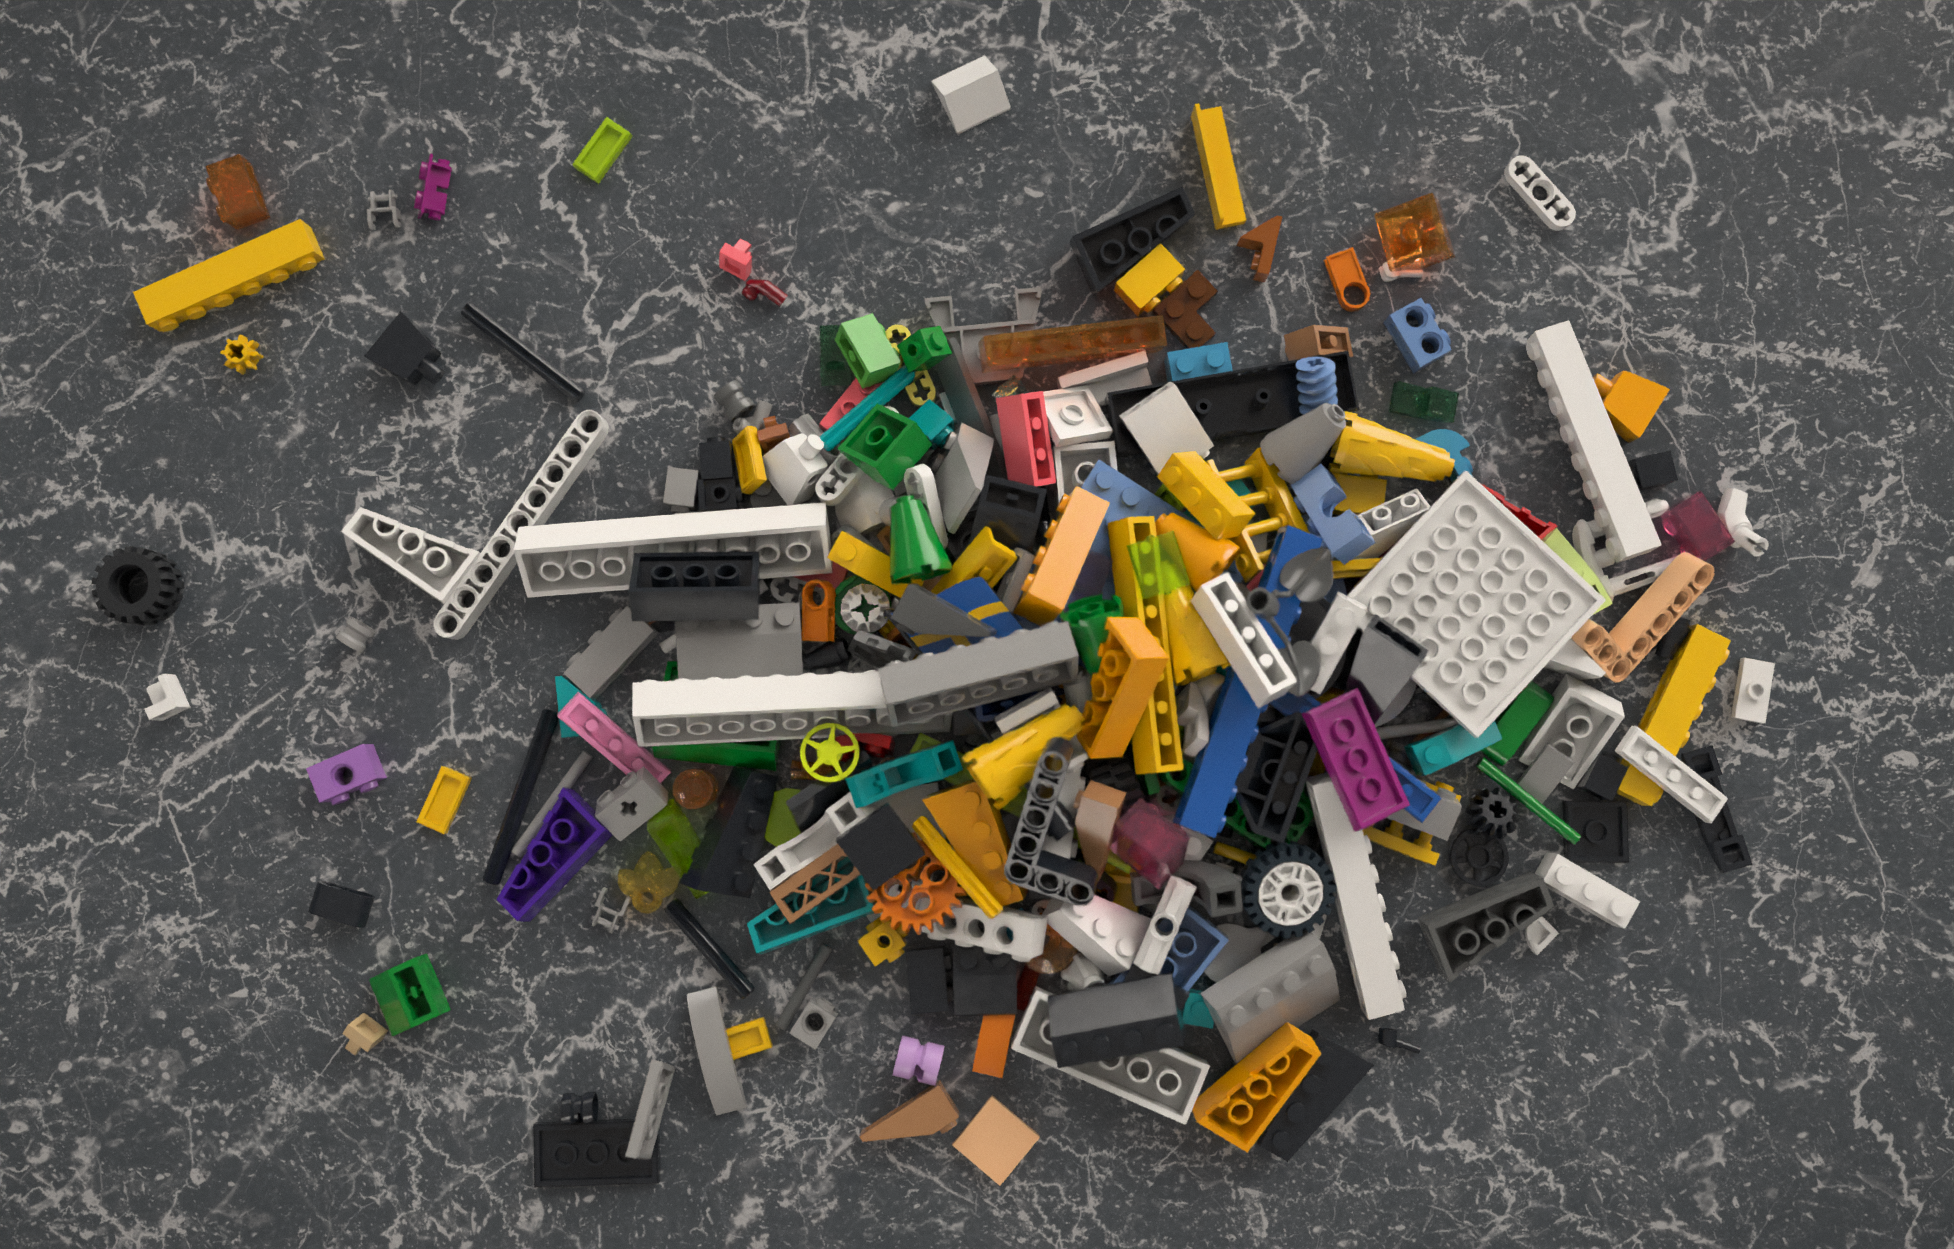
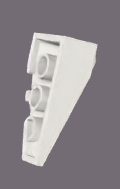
(862, 503)

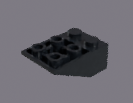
(1010, 512)

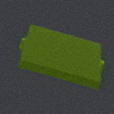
(1158, 564)

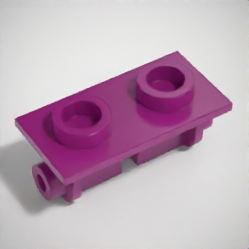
(434, 176)

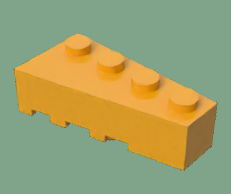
(976, 835)
(1257, 1087)

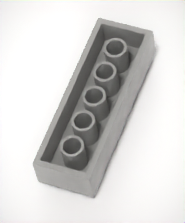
(979, 673)

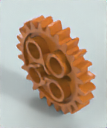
(941, 894)

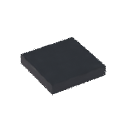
(1602, 831)
(880, 846)

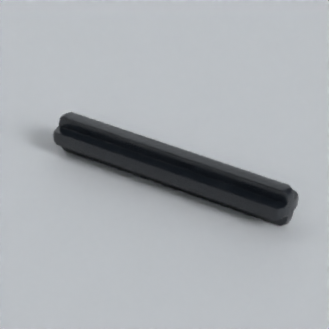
(709, 948)

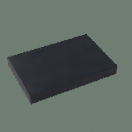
(810, 803)

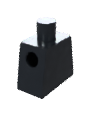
(406, 352)

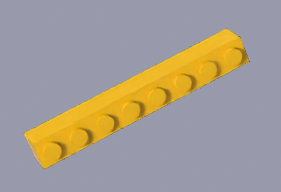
(1157, 734)

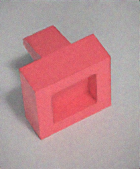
(736, 259)

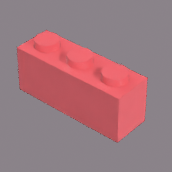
(1026, 439)

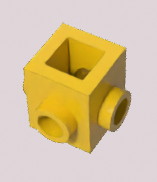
(875, 948)

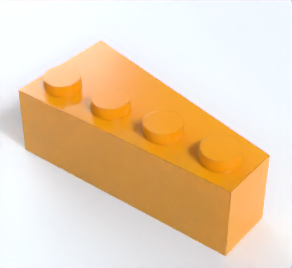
(1061, 557)
(1121, 688)

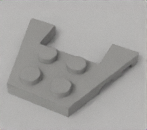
(941, 313)

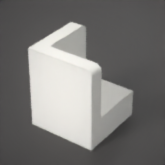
(166, 697)

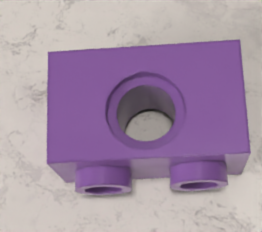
(328, 774)

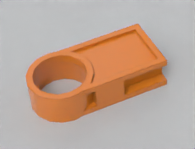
(1344, 272)
(818, 621)

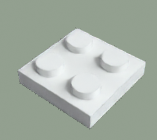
(1075, 416)

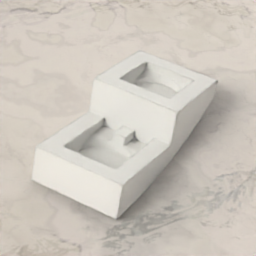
(1193, 716)

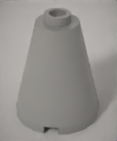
(1304, 441)

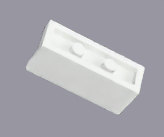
(1110, 376)

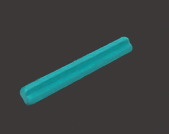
(880, 395)

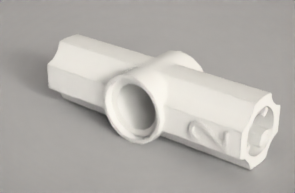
(1158, 943)

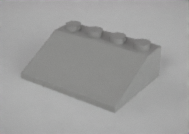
(742, 647)
(1275, 988)

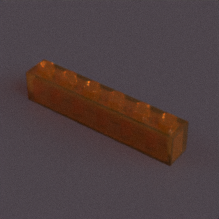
(1071, 343)

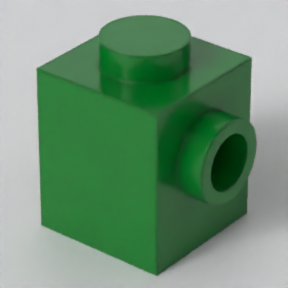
(930, 347)

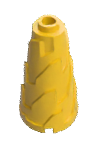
(1379, 451)
(1191, 644)
(1012, 759)

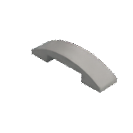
(715, 1051)

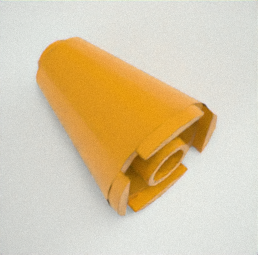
(1201, 552)

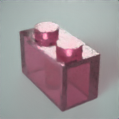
(1696, 527)

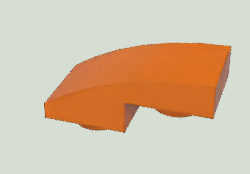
(993, 1044)

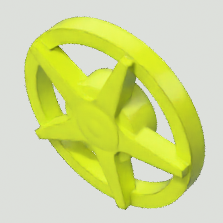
(829, 752)

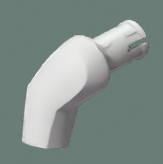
(1732, 514)

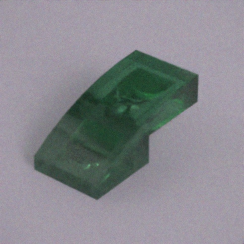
(833, 365)
(1423, 403)

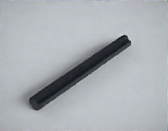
(520, 797)

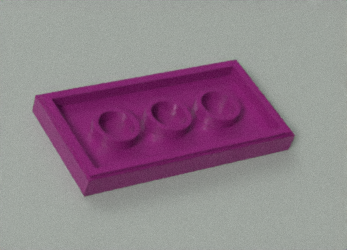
(1355, 759)

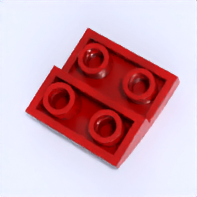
(874, 744)

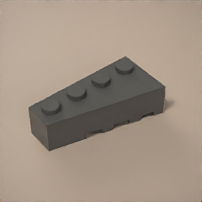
(1480, 922)

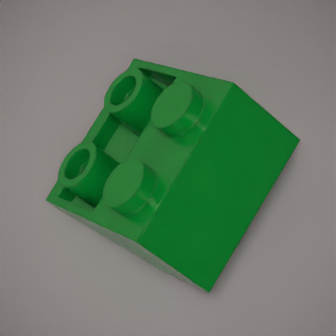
(409, 994)

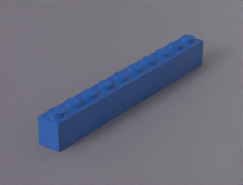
(1235, 712)

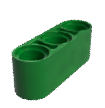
(1518, 721)

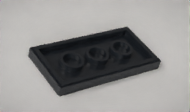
(590, 1155)

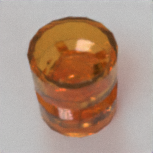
(695, 788)

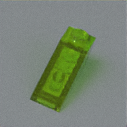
(675, 838)

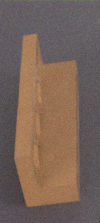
(806, 876)

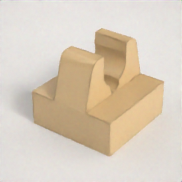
(363, 1034)

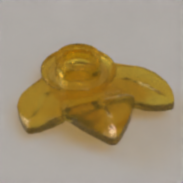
(648, 877)

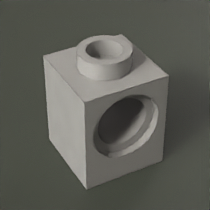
(681, 490)
(808, 1034)

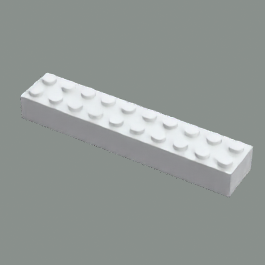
(601, 552)
(765, 709)

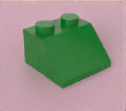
(885, 445)

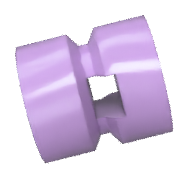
(918, 1060)

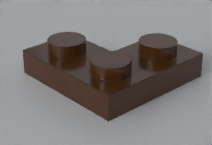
(1181, 310)

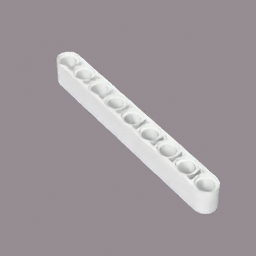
(507, 530)

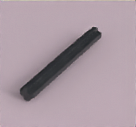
(523, 352)

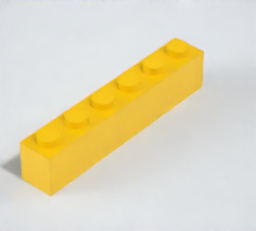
(229, 276)
(1676, 704)

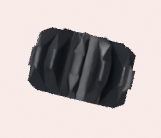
(1485, 819)

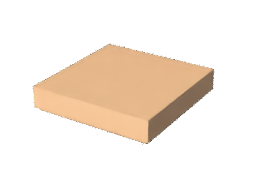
(996, 1140)

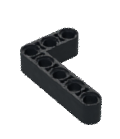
(1030, 853)

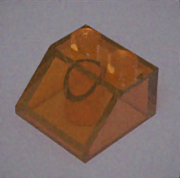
(1414, 234)

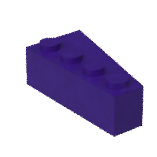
(554, 856)

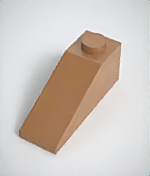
(1095, 822)
(918, 1116)

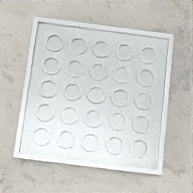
(1479, 599)

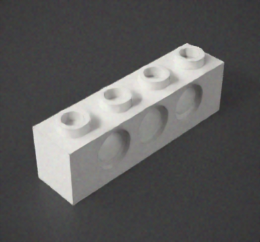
(1027, 930)

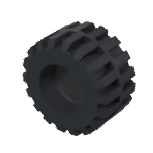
(114, 582)
(1117, 774)

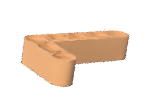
(1648, 618)

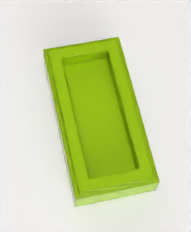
(602, 150)

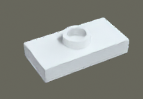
(1752, 690)

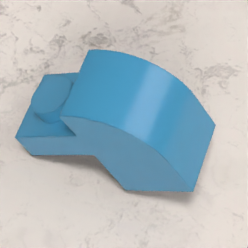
(1452, 443)

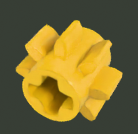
(235, 359)

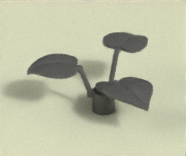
(1310, 579)

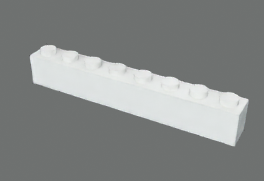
(1592, 442)
(1357, 903)

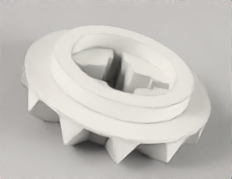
(853, 599)

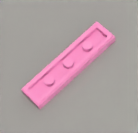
(609, 738)

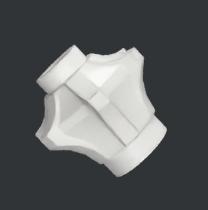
(1082, 974)

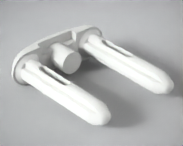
(1583, 541)

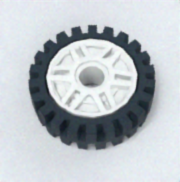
(1299, 907)

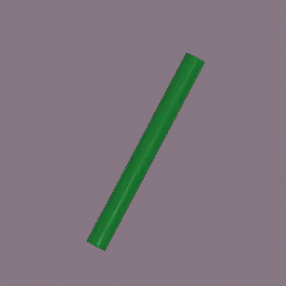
(1528, 800)

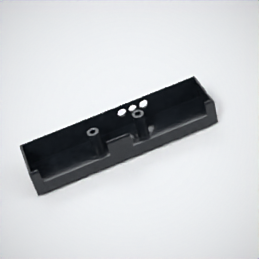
(1235, 401)

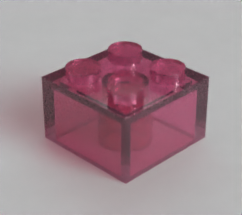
(1150, 843)

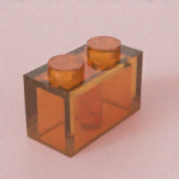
(236, 192)

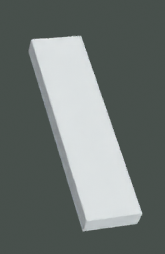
(1671, 774)

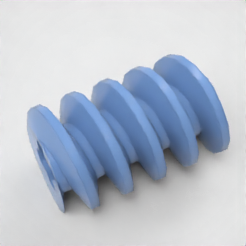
(1316, 382)

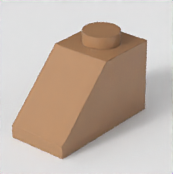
(1317, 341)

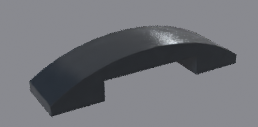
(1720, 836)

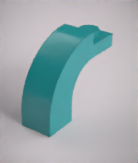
(904, 773)

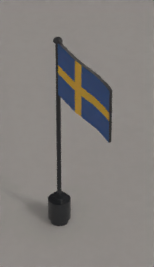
(982, 602)

